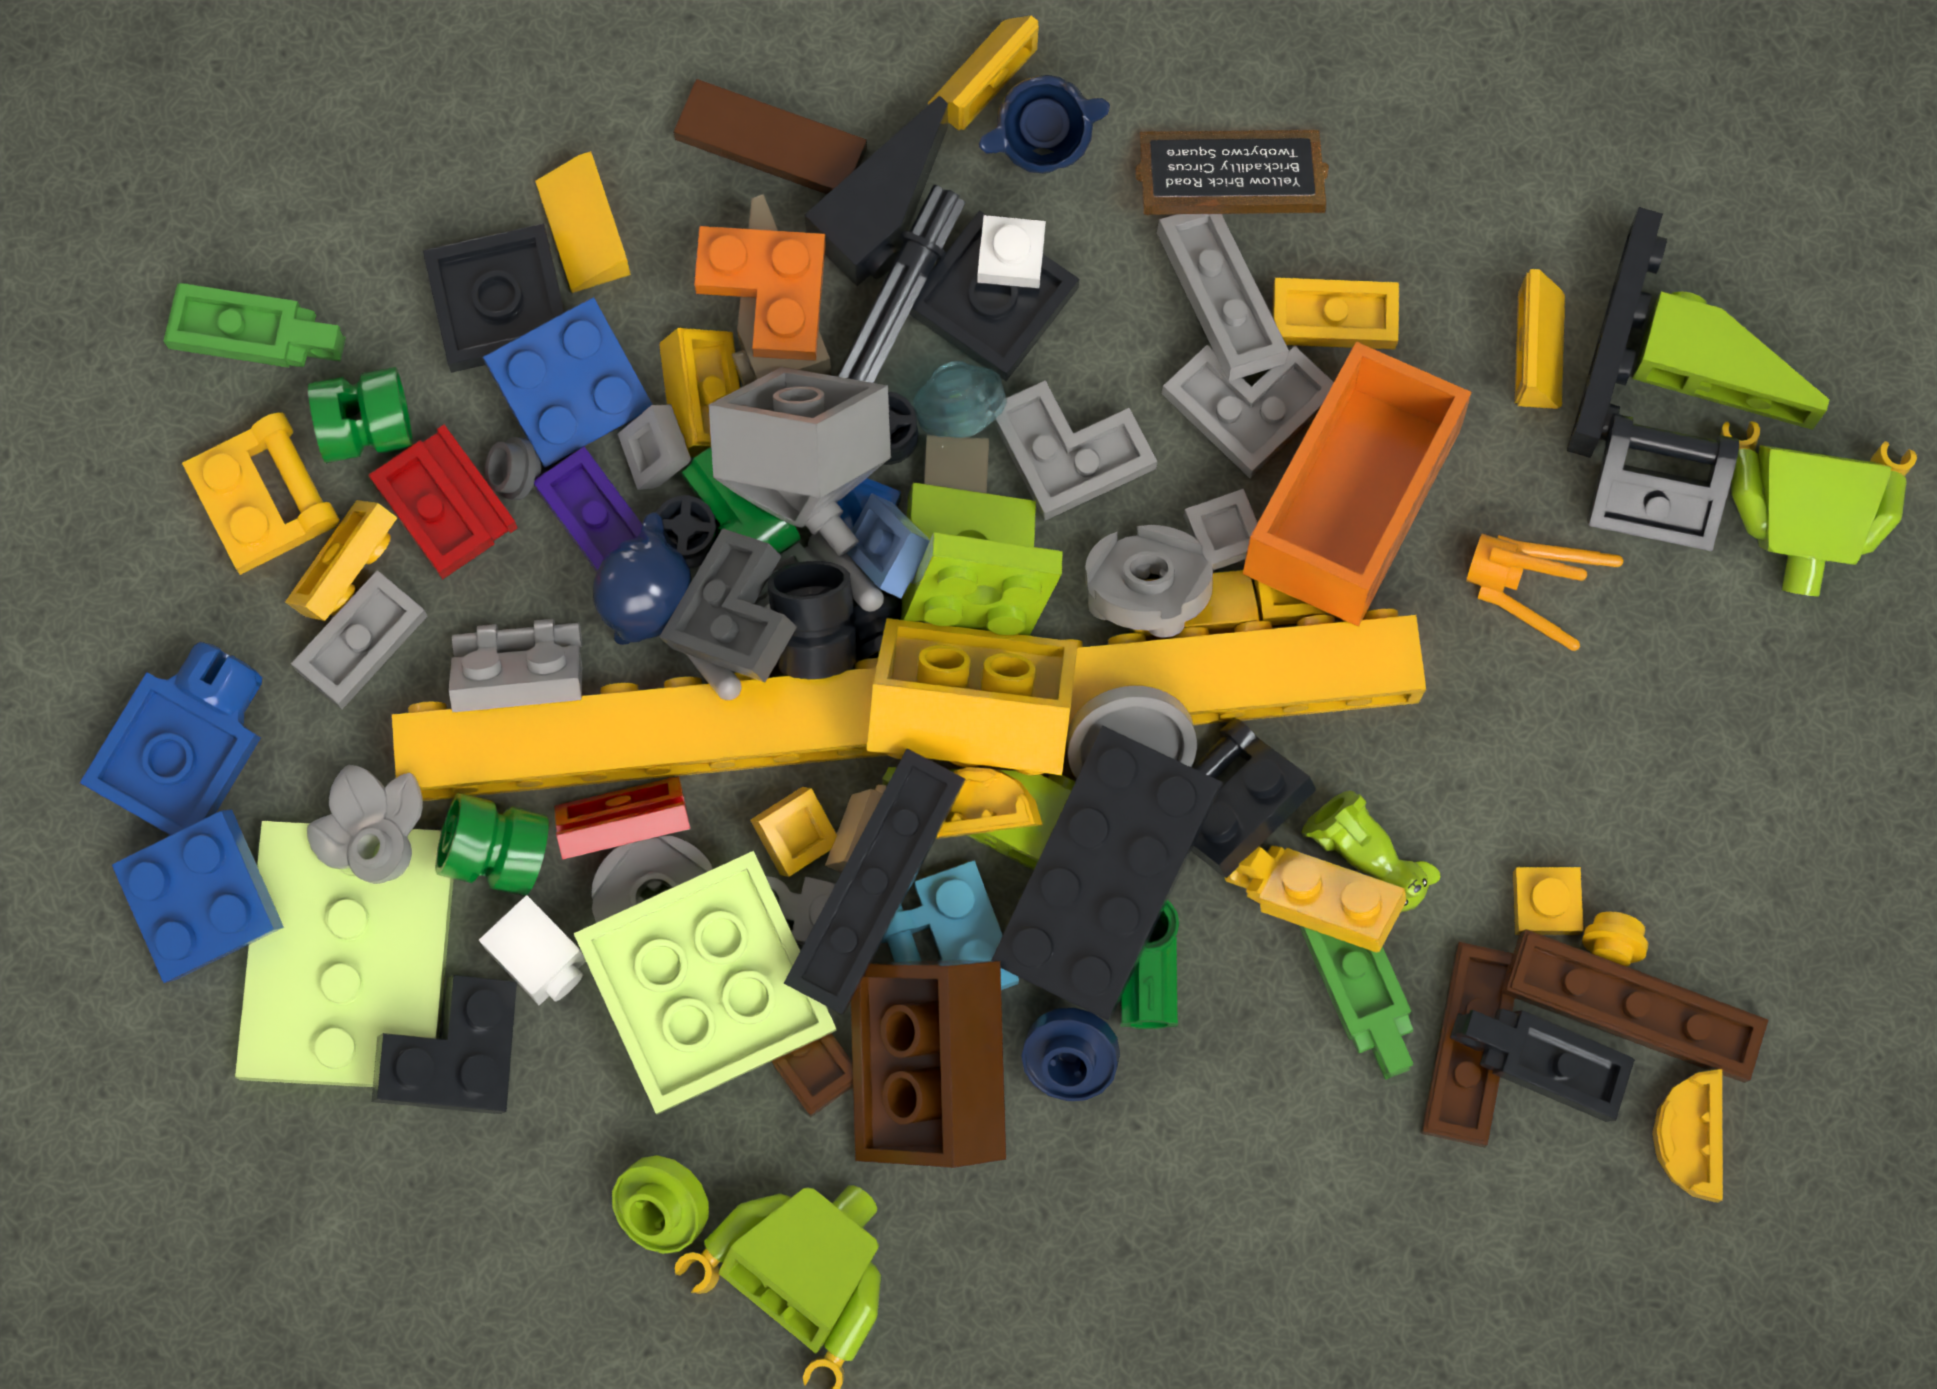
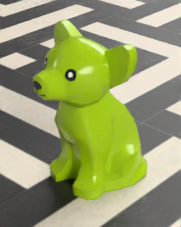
(1350, 830)

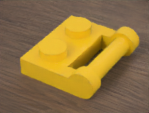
(241, 503)

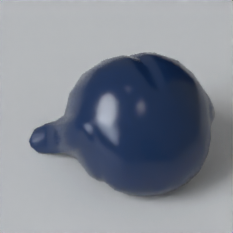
(1044, 115)
(641, 584)

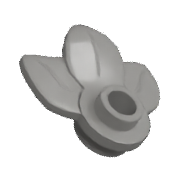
(363, 817)

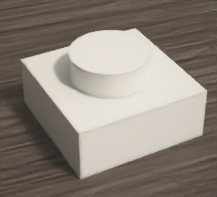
(1011, 251)

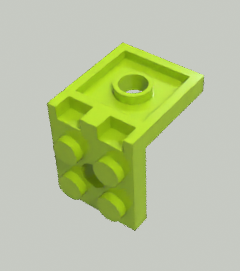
(978, 562)

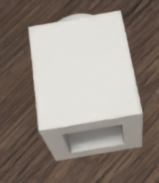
(534, 952)

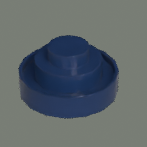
(1070, 1054)

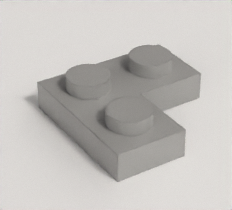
(1247, 420)
(1068, 466)

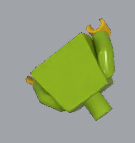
(1816, 505)
(802, 1267)

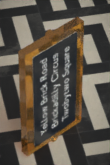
(1232, 172)

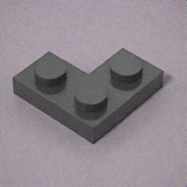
(719, 612)

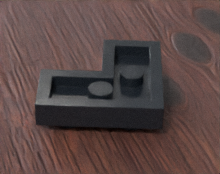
(464, 1067)

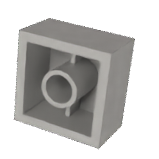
(801, 446)

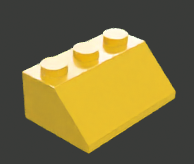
(972, 697)

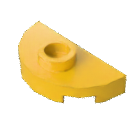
(989, 804)
(1690, 1135)

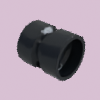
(819, 603)

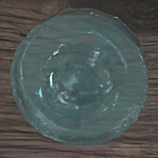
(959, 400)

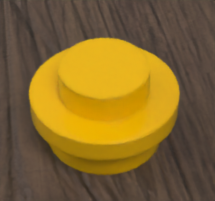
(1616, 938)

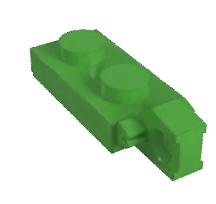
(249, 328)
(1365, 999)

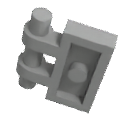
(516, 666)

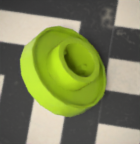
(660, 1204)

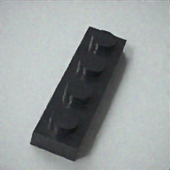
(1625, 309)
(875, 881)

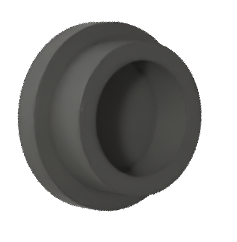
(512, 468)

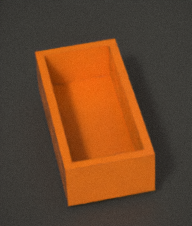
(1356, 483)

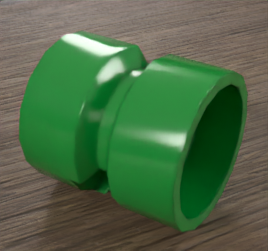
(382, 408)
(491, 844)

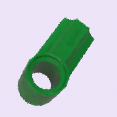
(734, 511)
(1152, 991)

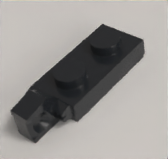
(1548, 1060)

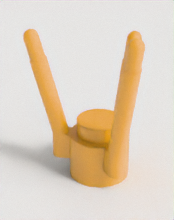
(1501, 564)

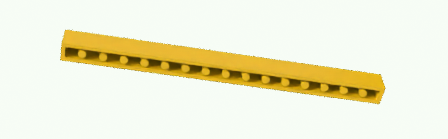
(803, 721)

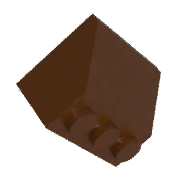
(929, 1063)

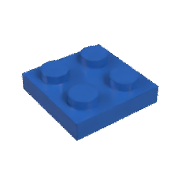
(568, 382)
(197, 895)

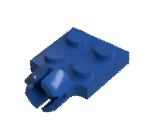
(179, 741)

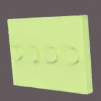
(344, 965)

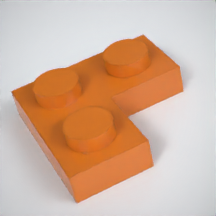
(778, 271)

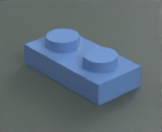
(887, 545)

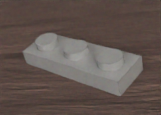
(1222, 293)

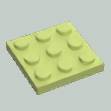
(702, 982)

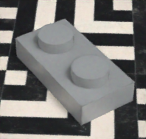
(359, 639)

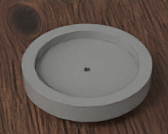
(1139, 714)

